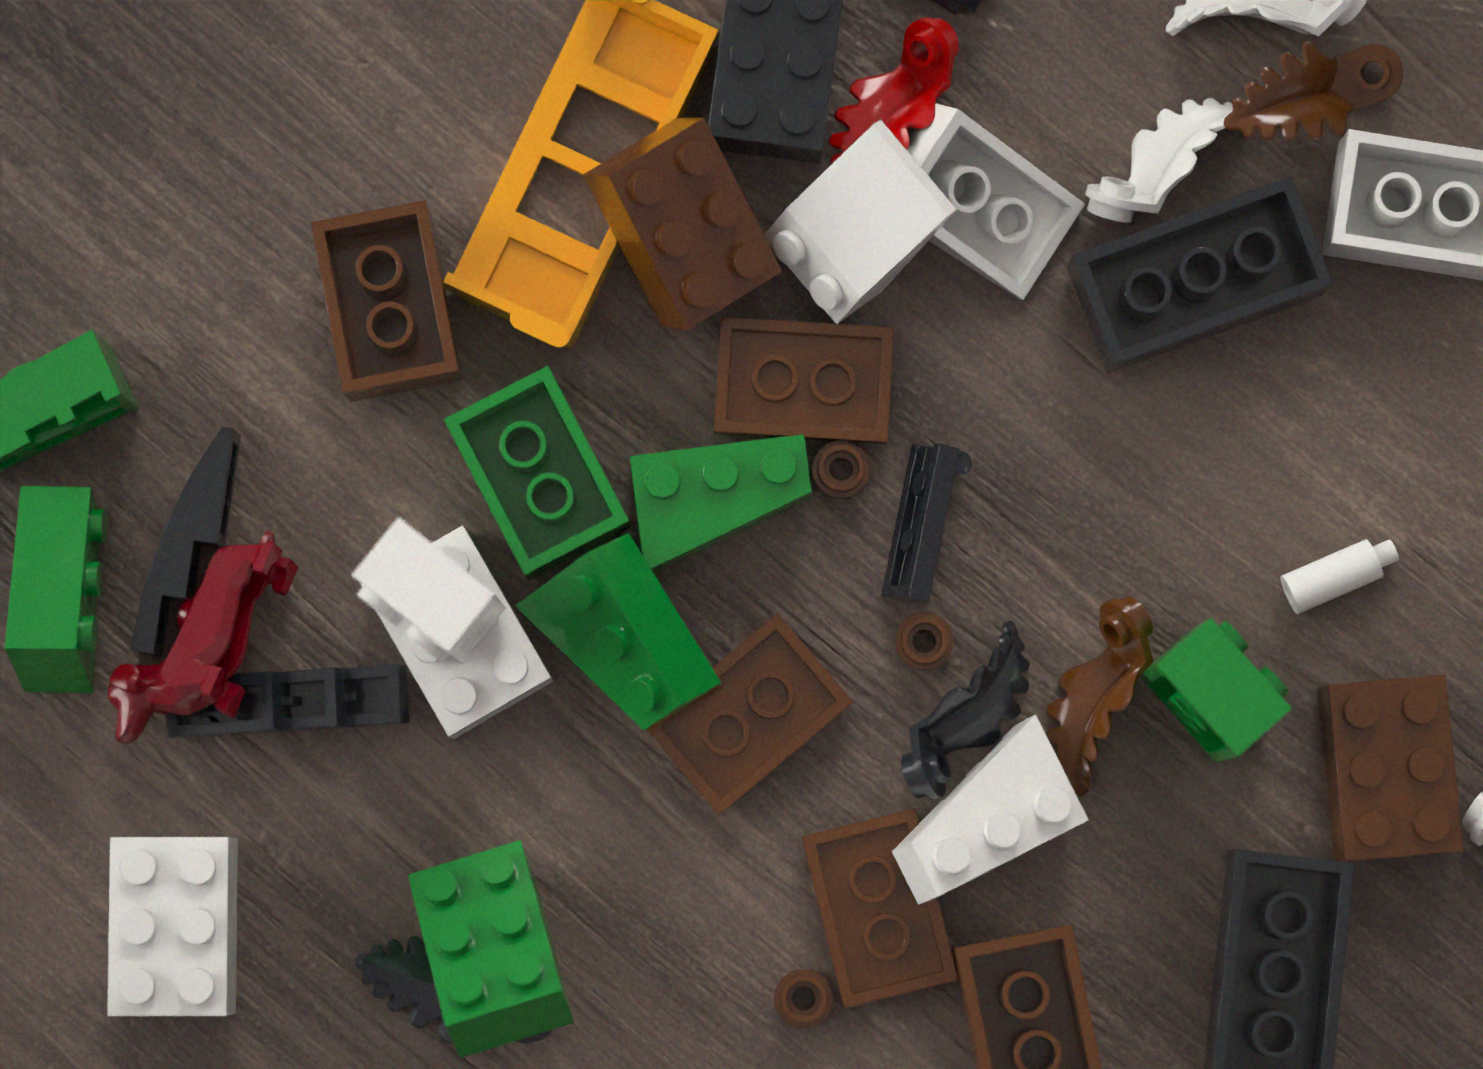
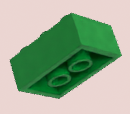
(537, 473)
(1217, 690)
(490, 949)

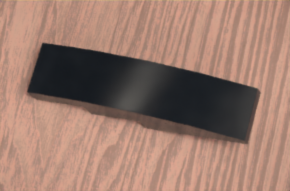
(196, 521)
(305, 702)

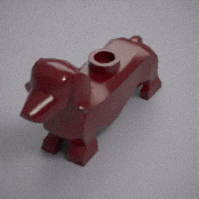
(209, 643)

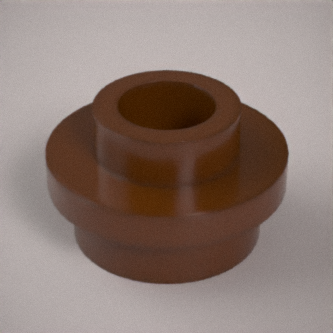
(840, 451)
(924, 622)
(808, 1017)

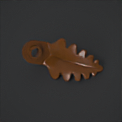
(1314, 92)
(1100, 688)

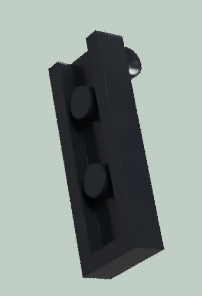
(921, 520)

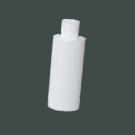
(1337, 574)

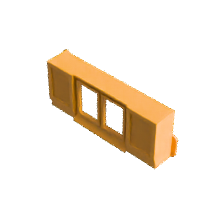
(524, 270)

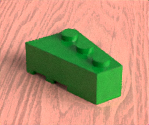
(714, 492)
(55, 589)
(623, 632)

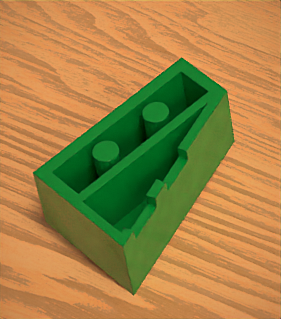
(60, 398)

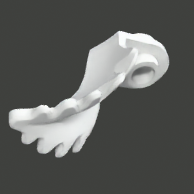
(1298, 15)
(1159, 161)

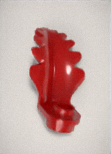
(904, 95)

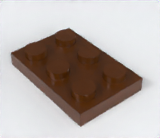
(804, 380)
(759, 715)
(870, 917)

